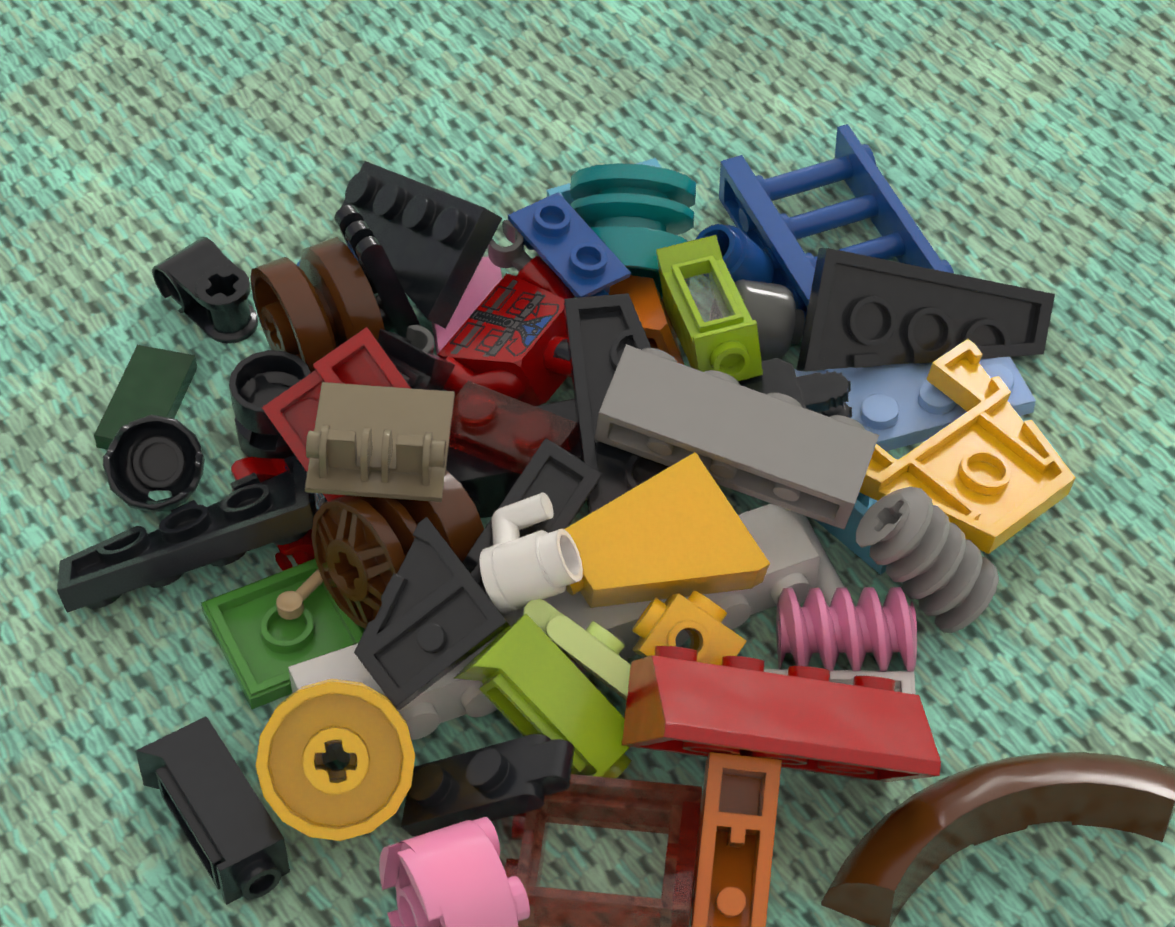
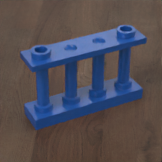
(751, 209)

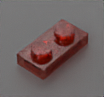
(505, 428)

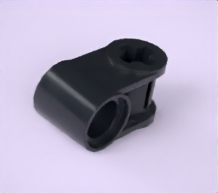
(209, 291)

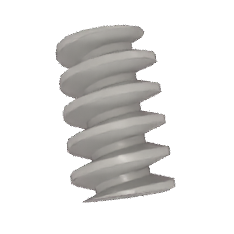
(929, 557)

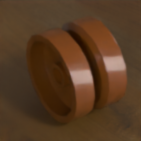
(314, 304)

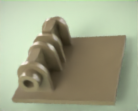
(380, 442)

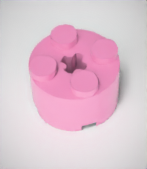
(452, 879)

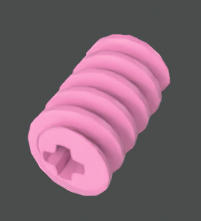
(846, 628)

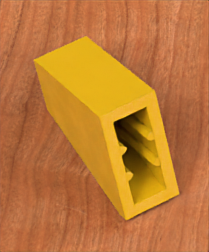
(666, 540)

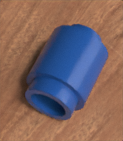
(741, 254)

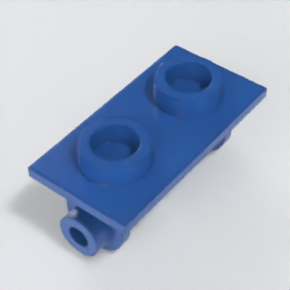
(569, 246)

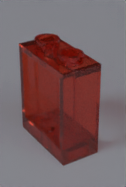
(613, 805)

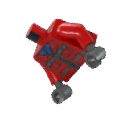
(516, 333)

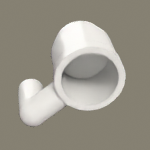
(529, 565)

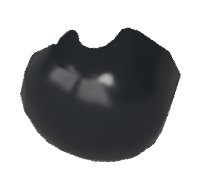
(152, 457)

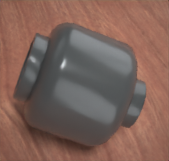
(775, 314)

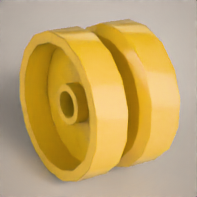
(326, 800)

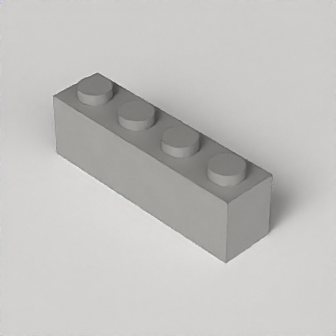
(742, 436)

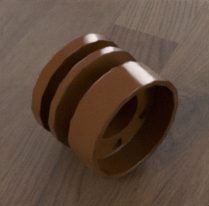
(366, 539)

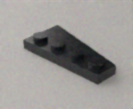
(426, 235)
(901, 313)
(596, 339)
(191, 538)

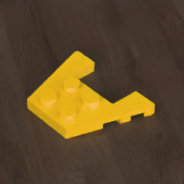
(982, 468)

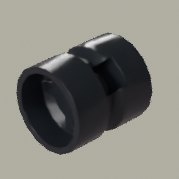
(251, 387)

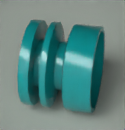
(635, 211)

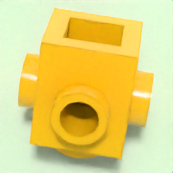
(696, 616)

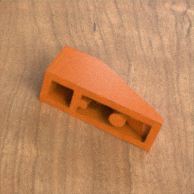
(735, 841)

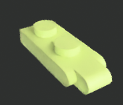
(590, 648)

